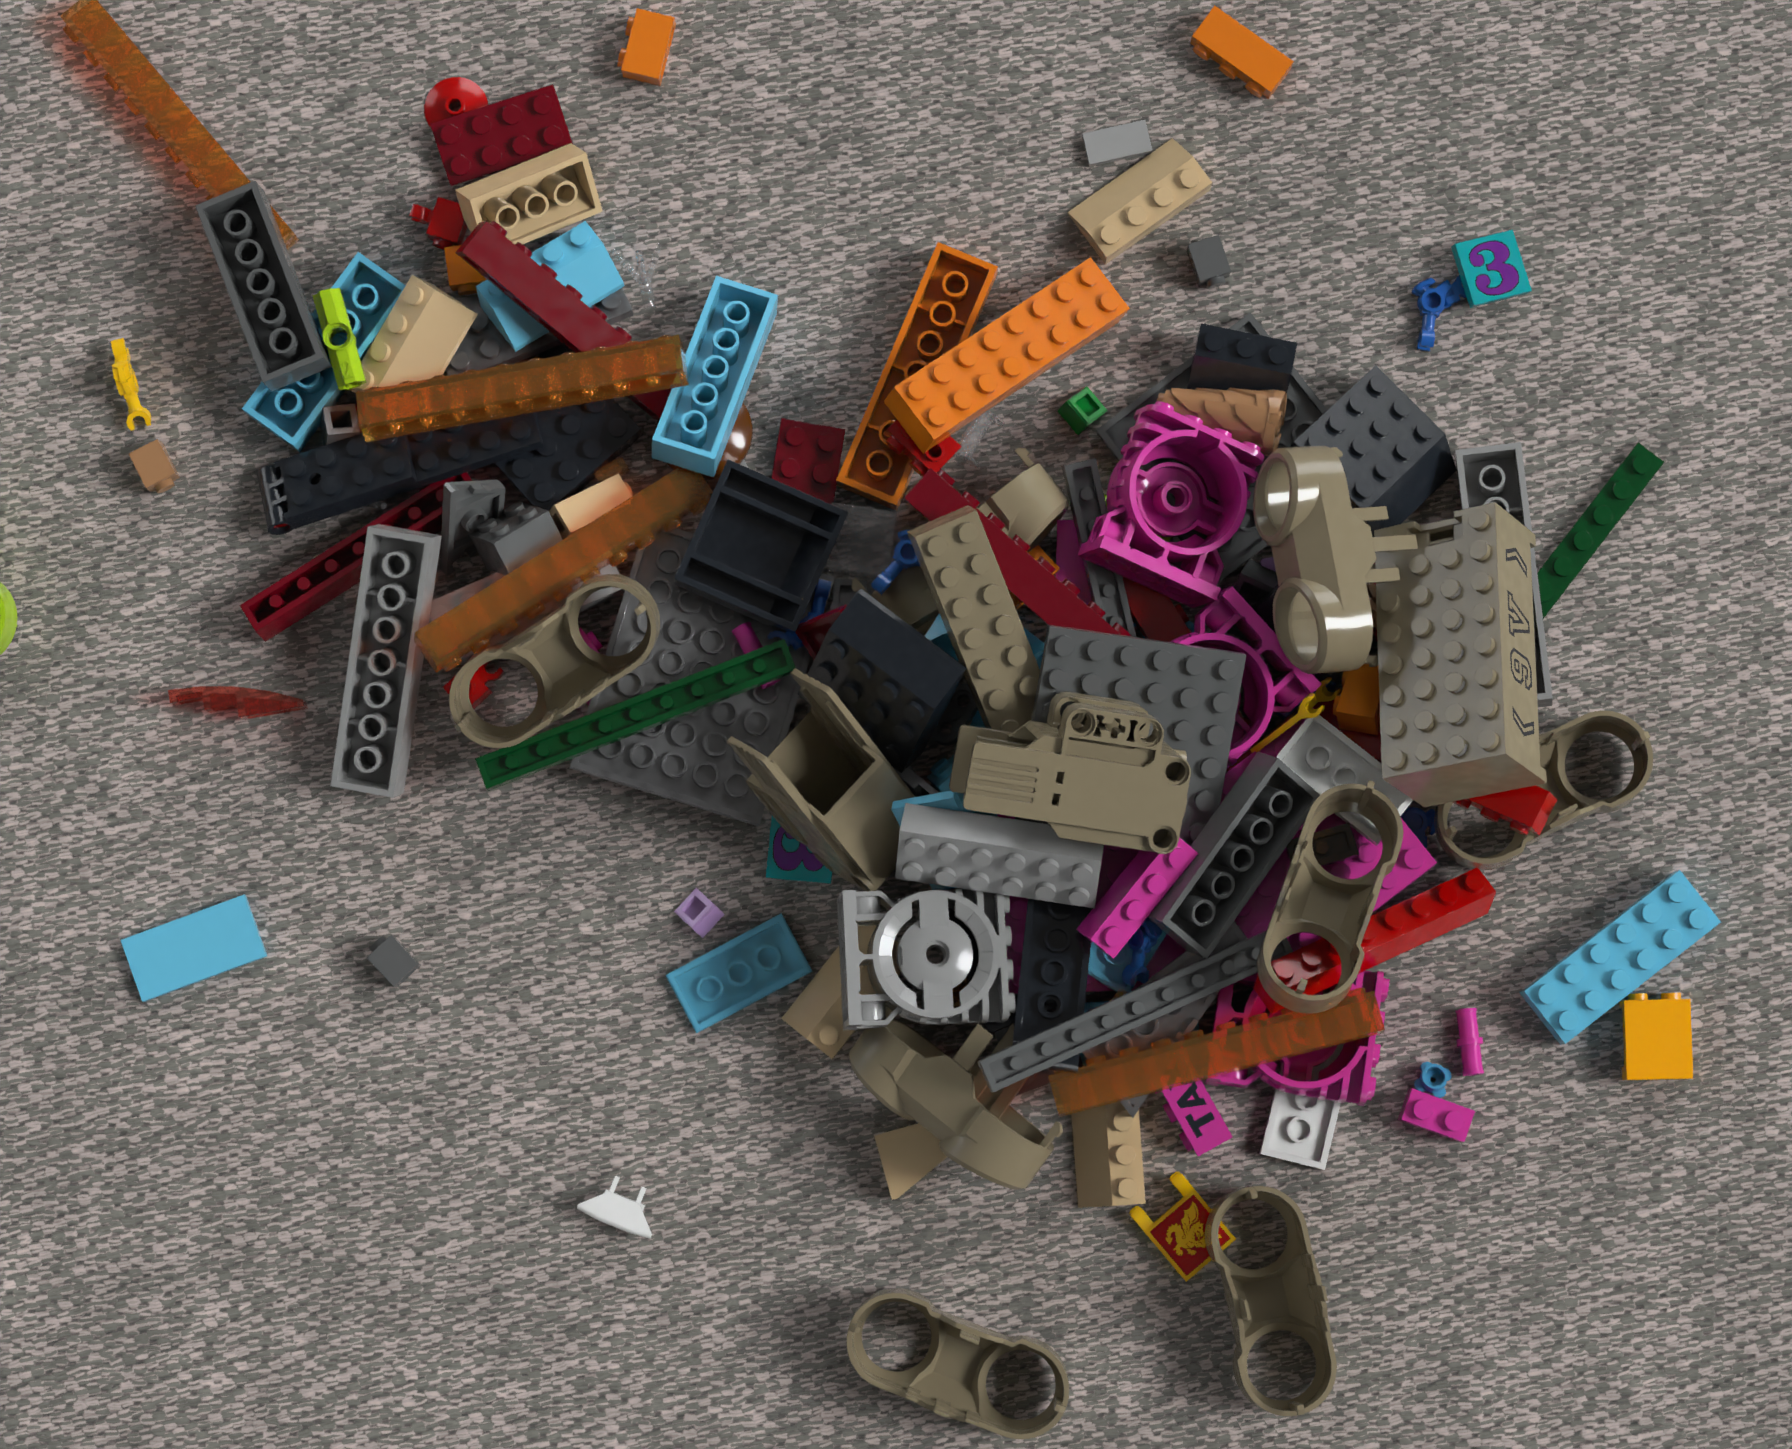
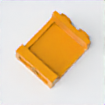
(1657, 1037)

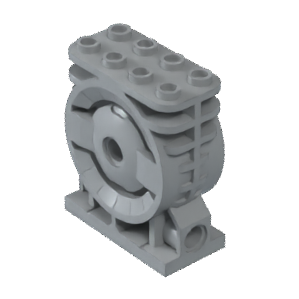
(981, 1000)

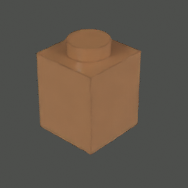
(154, 466)

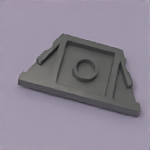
(463, 509)

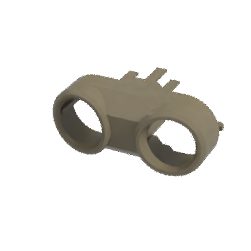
(1026, 507)
(1321, 558)
(560, 662)
(1570, 804)
(1327, 904)
(954, 1100)
(1276, 1298)
(956, 1368)

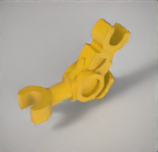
(127, 383)

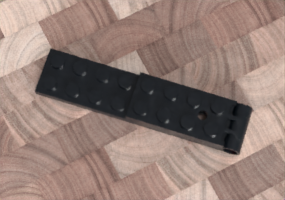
(363, 472)
(1052, 971)

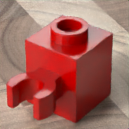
(445, 222)
(477, 689)

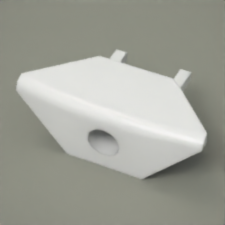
(618, 1211)

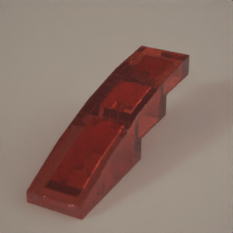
(248, 701)

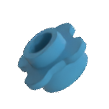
(1436, 1071)

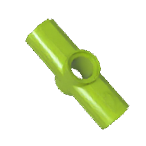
(333, 320)

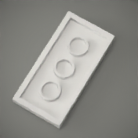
(1330, 759)
(1301, 1126)

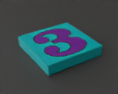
(1491, 268)
(792, 859)

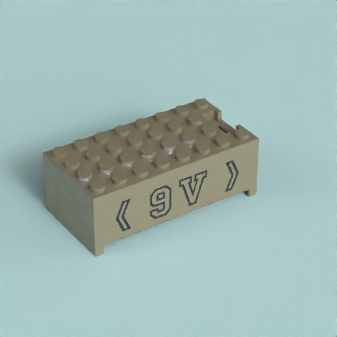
(1459, 659)

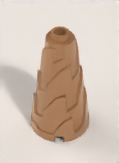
(1244, 413)

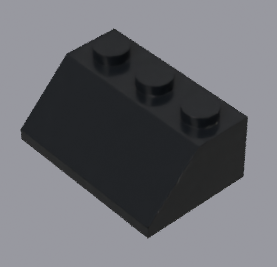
(1240, 360)

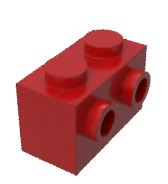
(934, 458)

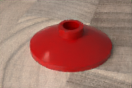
(451, 90)

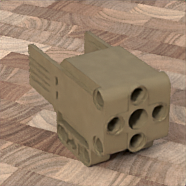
(1080, 773)
(831, 789)

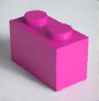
(1436, 1115)

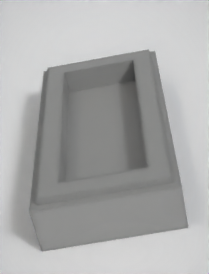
(1117, 143)

